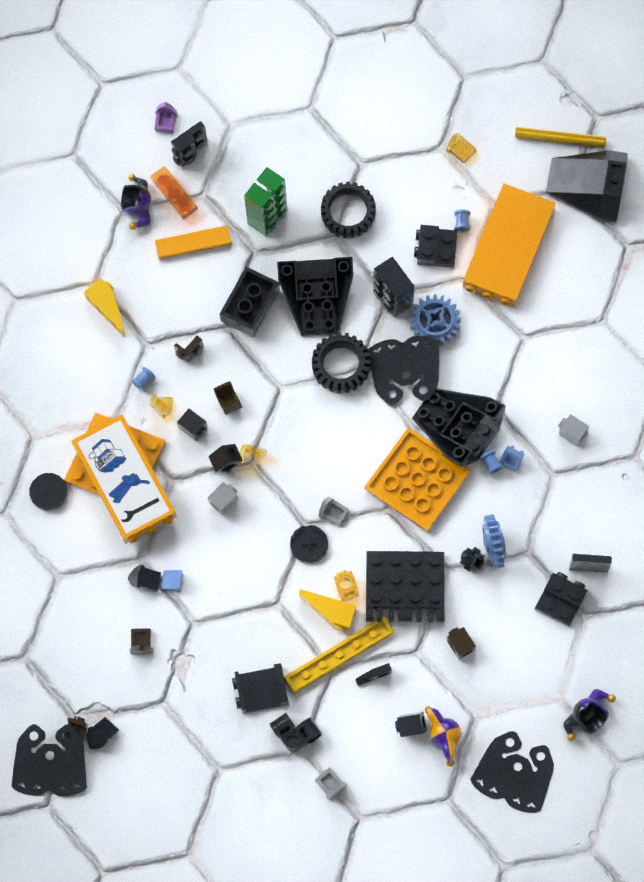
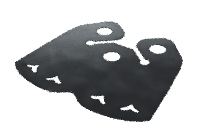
(405, 356)
(49, 774)
(514, 784)

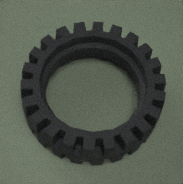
(348, 189)

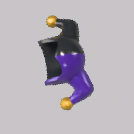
(137, 200)
(588, 714)

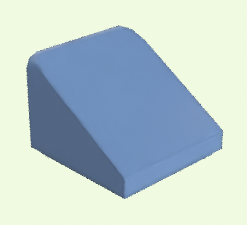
(172, 580)

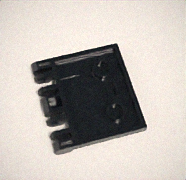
(405, 583)

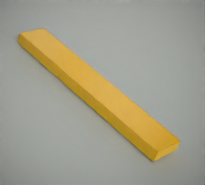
(339, 655)

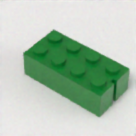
(264, 206)

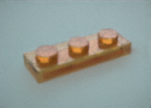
(173, 192)

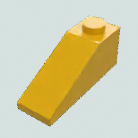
(102, 298)
(333, 611)

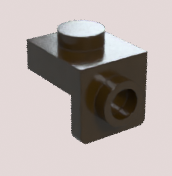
(193, 349)
(227, 398)
(79, 726)

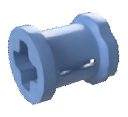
(462, 220)
(143, 379)
(491, 462)

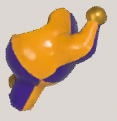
(444, 733)

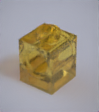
(346, 594)

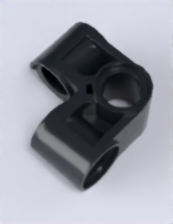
(305, 732)

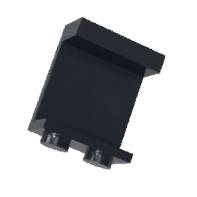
(260, 689)

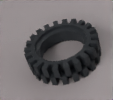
(341, 341)

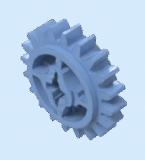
(442, 308)
(494, 541)

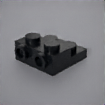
(185, 145)
(435, 246)
(561, 599)

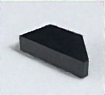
(374, 674)

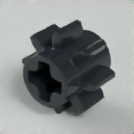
(472, 559)

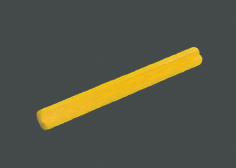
(562, 137)

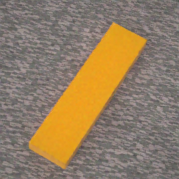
(193, 242)

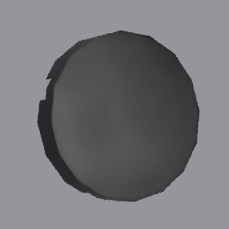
(48, 491)
(309, 544)

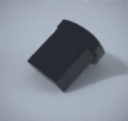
(144, 578)
(101, 733)

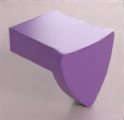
(165, 117)

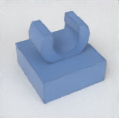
(512, 458)

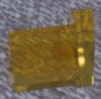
(460, 148)
(162, 405)
(251, 449)

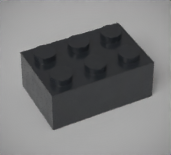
(393, 287)
(249, 301)

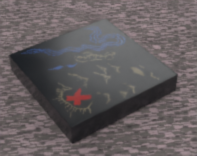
(590, 563)

